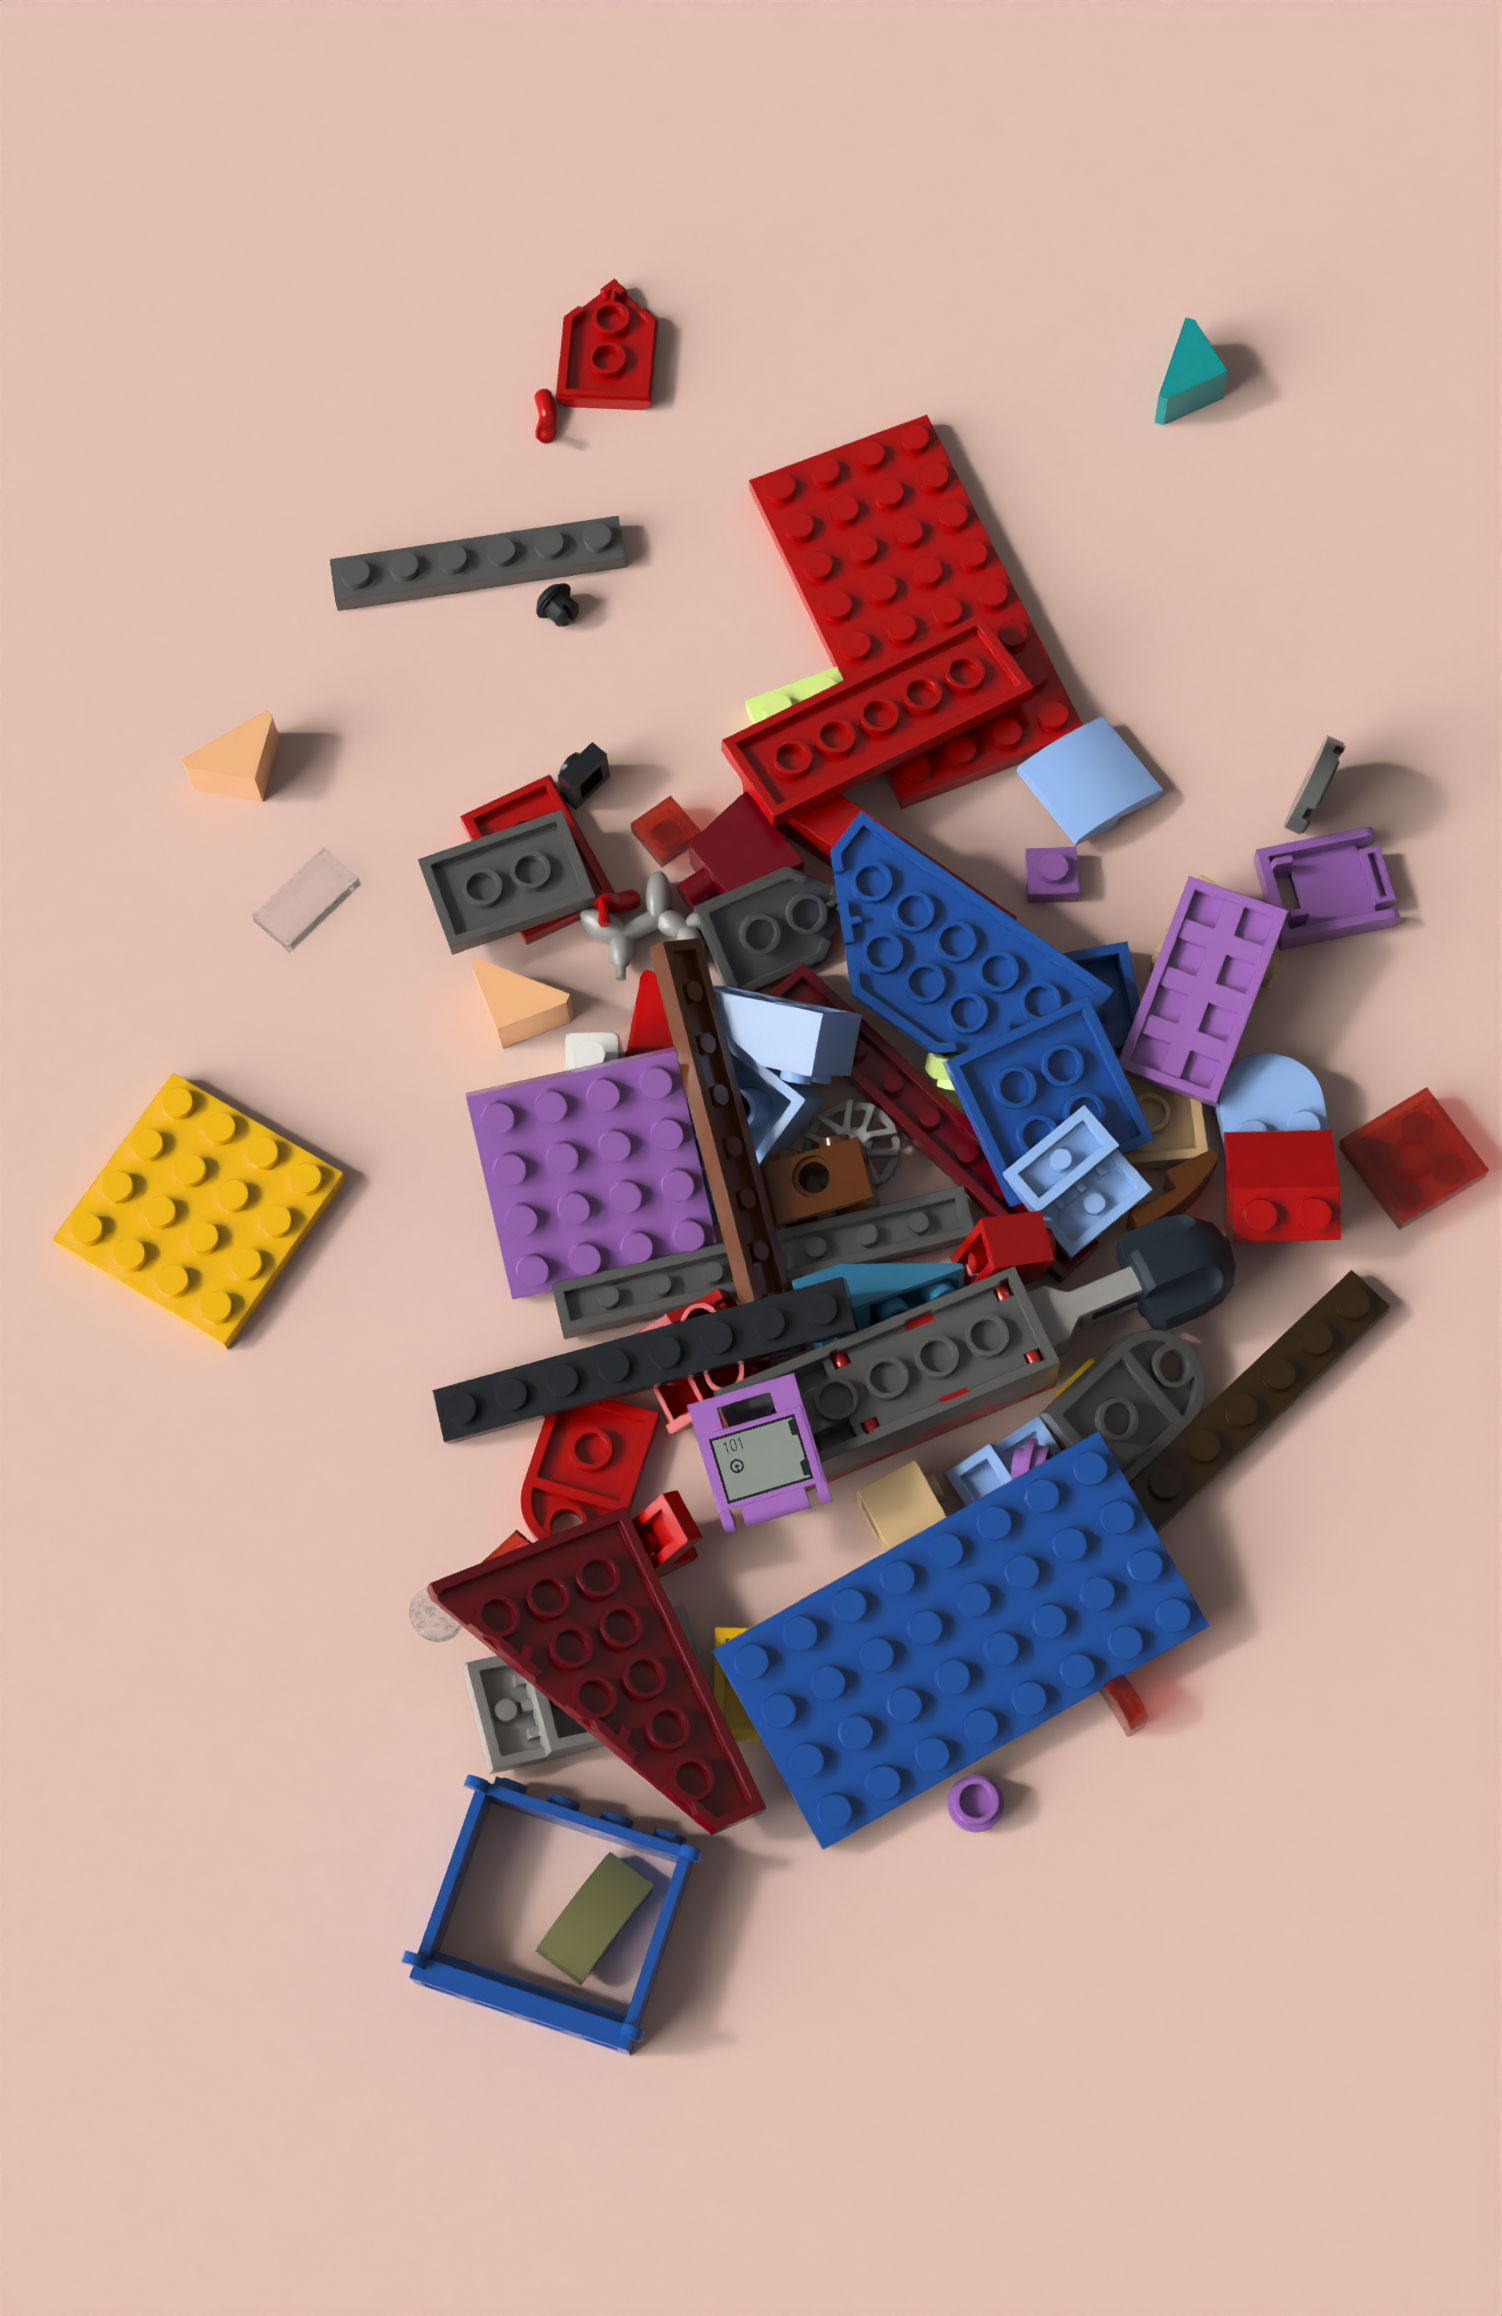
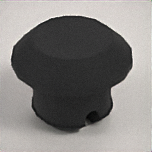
(557, 604)

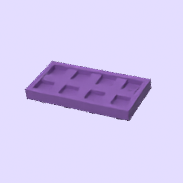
(1202, 991)

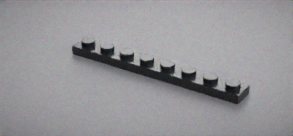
(646, 1360)

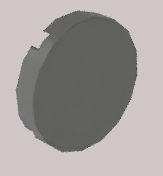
(1314, 784)

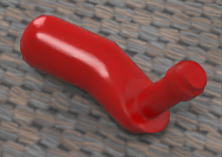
(547, 420)
(615, 903)

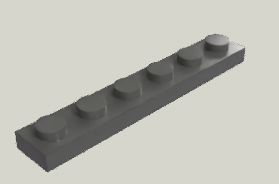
(477, 563)

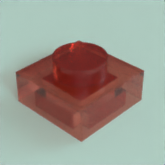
(665, 831)

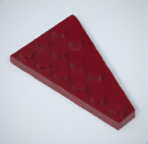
(605, 1646)

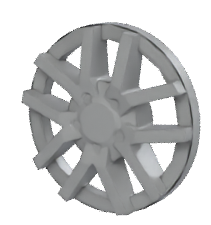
(863, 1133)

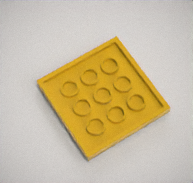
(199, 1210)

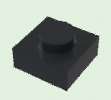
(583, 775)

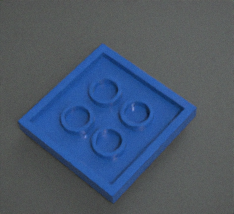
(1039, 1077)

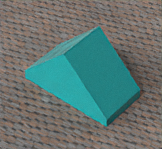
(1193, 376)

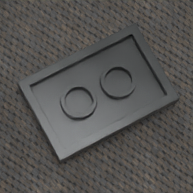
(507, 882)

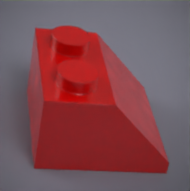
(1281, 1186)

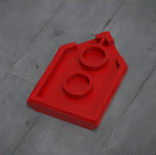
(607, 353)

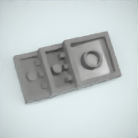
(522, 1724)

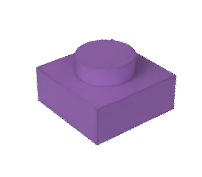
(1051, 874)

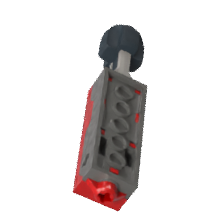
(984, 1346)

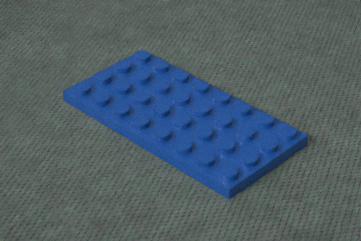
(959, 1639)

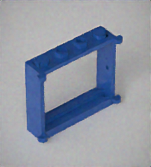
(523, 1998)

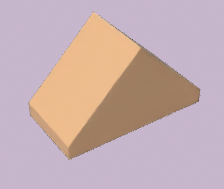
(237, 761)
(519, 1004)

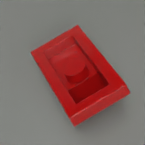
(668, 1533)

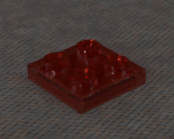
(1413, 1158)

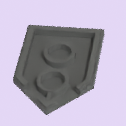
(769, 927)

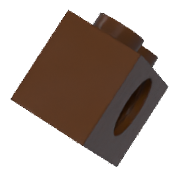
(848, 1190)

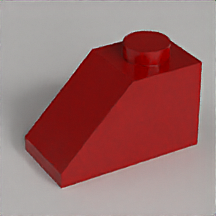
(1004, 1243)

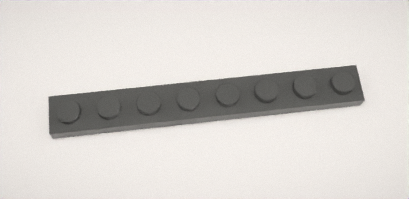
(674, 1281)

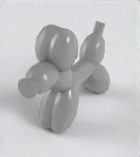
(659, 916)

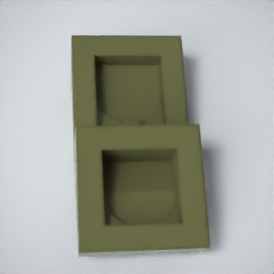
(595, 1918)

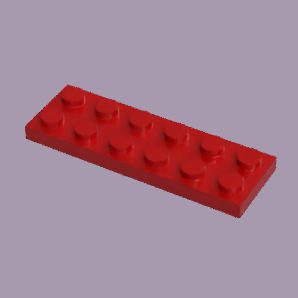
(876, 719)

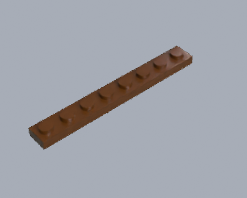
(720, 1121)

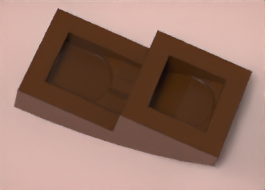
(1181, 1187)

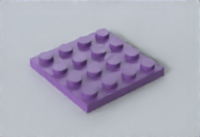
(591, 1169)

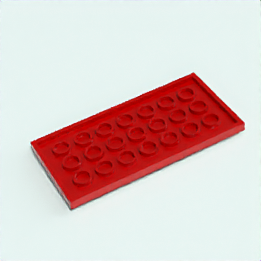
(894, 558)

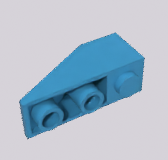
(888, 1288)

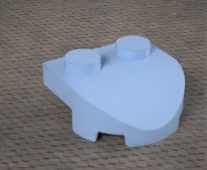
(1270, 1095)

